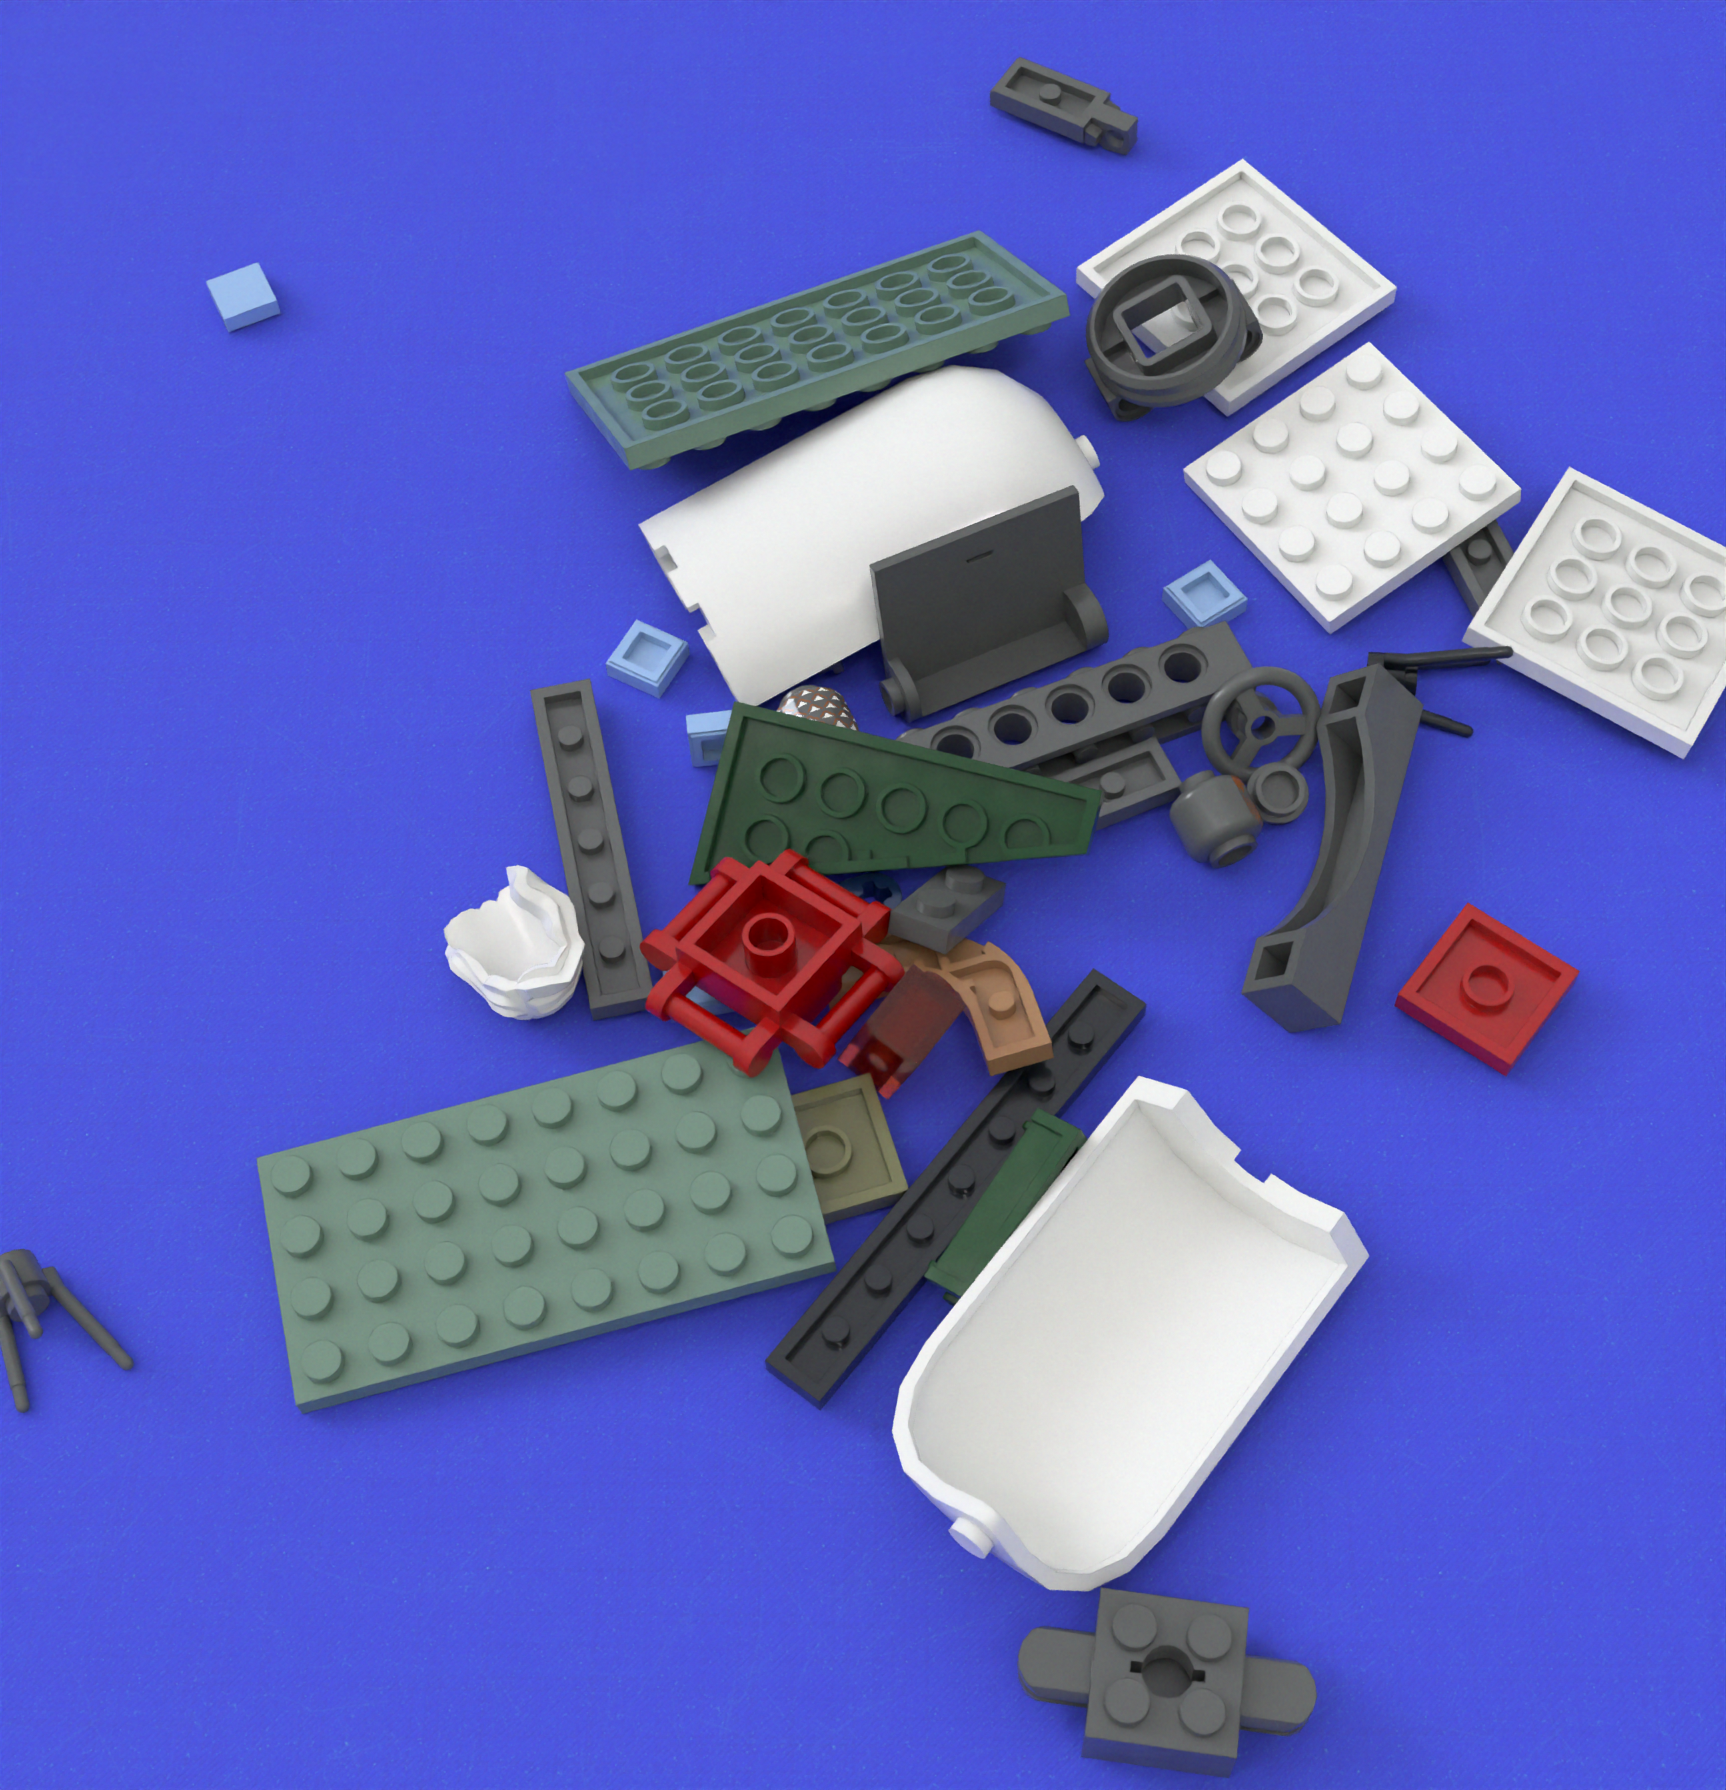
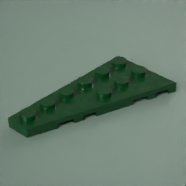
(877, 803)

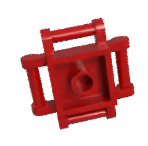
(775, 954)

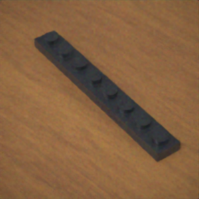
(918, 1229)

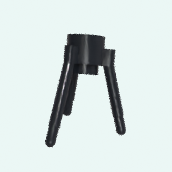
(1406, 666)

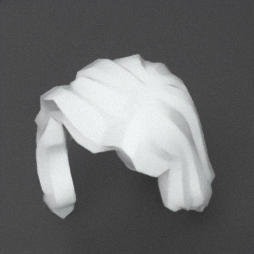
(520, 948)

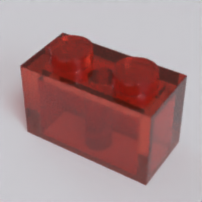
(903, 1030)

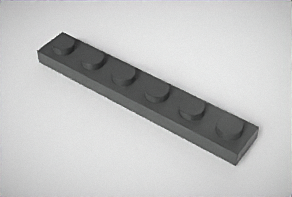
(592, 848)

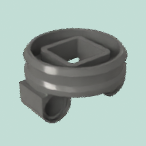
(1187, 368)

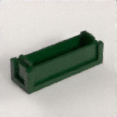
(1012, 1194)

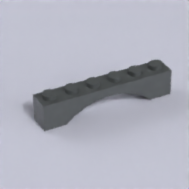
(1308, 960)

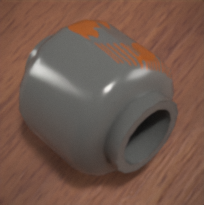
(1216, 819)

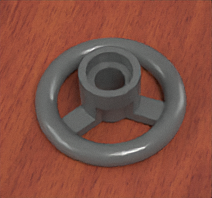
(1245, 706)

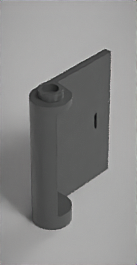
(984, 606)

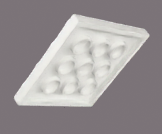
(1285, 263)
(1351, 486)
(1615, 612)

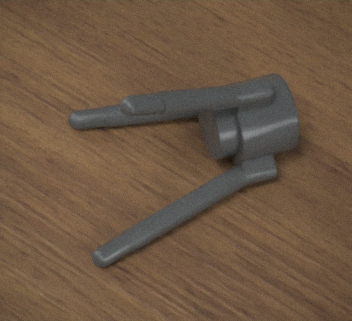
(23, 1298)

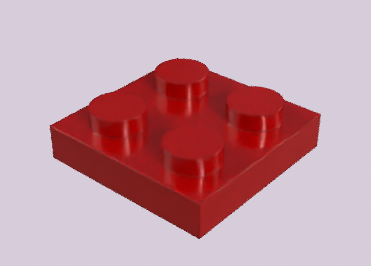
(1486, 989)

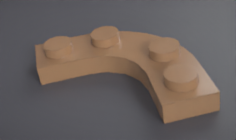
(994, 994)

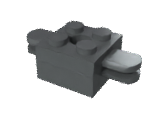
(1166, 1682)

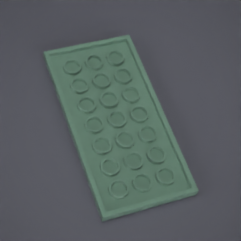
(813, 348)
(537, 1220)

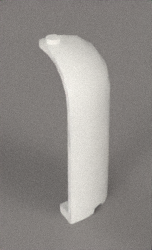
(789, 540)
(1117, 1344)

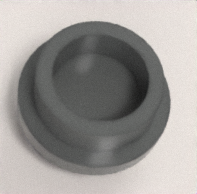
(1278, 792)

